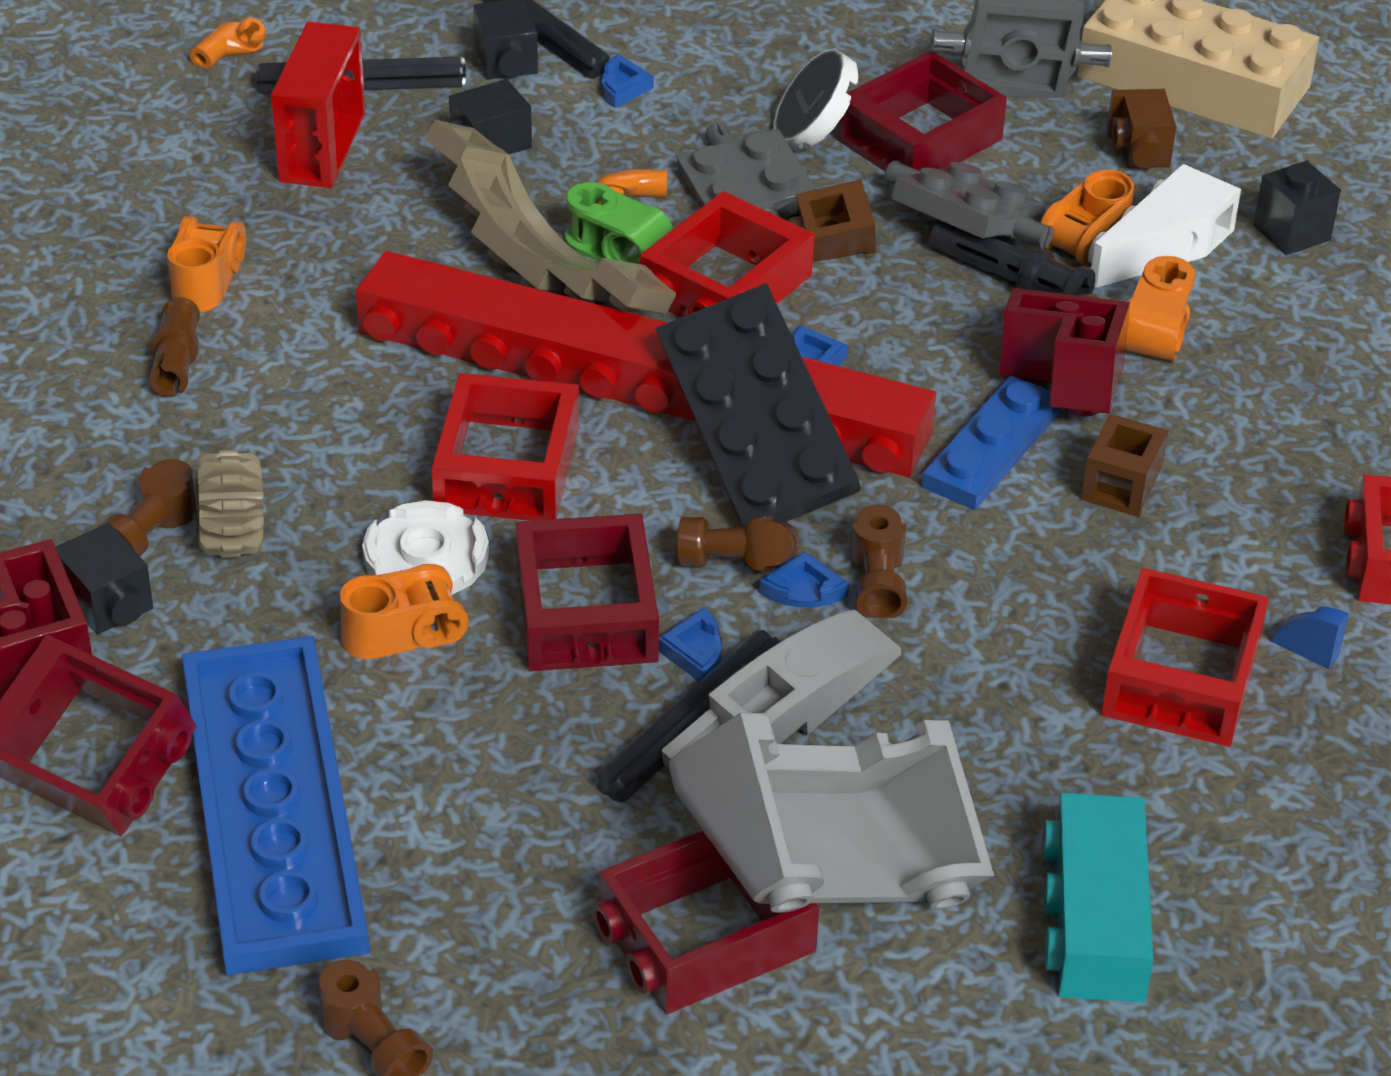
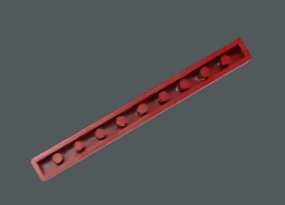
(609, 353)

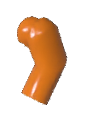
(229, 40)
(637, 182)

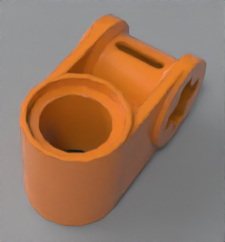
(1089, 211)
(205, 260)
(1160, 308)
(396, 612)

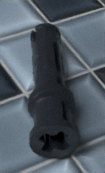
(1028, 270)

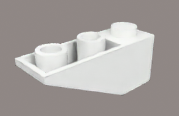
(1178, 218)

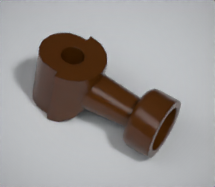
(165, 503)
(760, 543)
(879, 546)
(354, 1006)

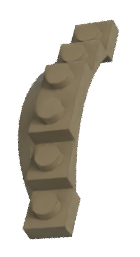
(524, 239)

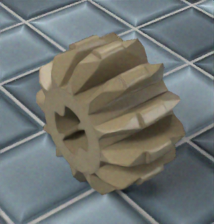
(229, 503)

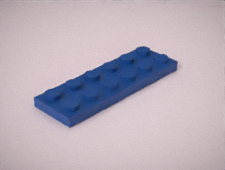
(273, 807)

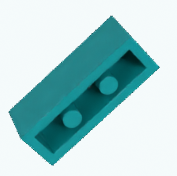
(1099, 898)

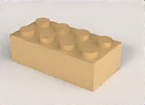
(1205, 59)

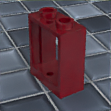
(879, 135)
(559, 635)
(39, 700)
(672, 874)

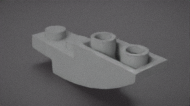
(798, 679)

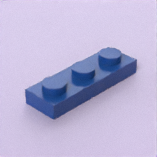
(991, 443)

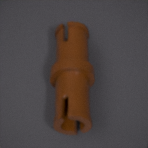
(174, 346)

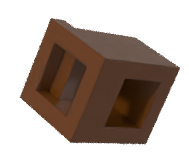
(1142, 127)
(838, 219)
(1124, 465)

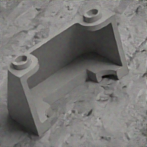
(836, 818)

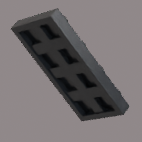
(758, 408)

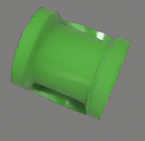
(614, 229)

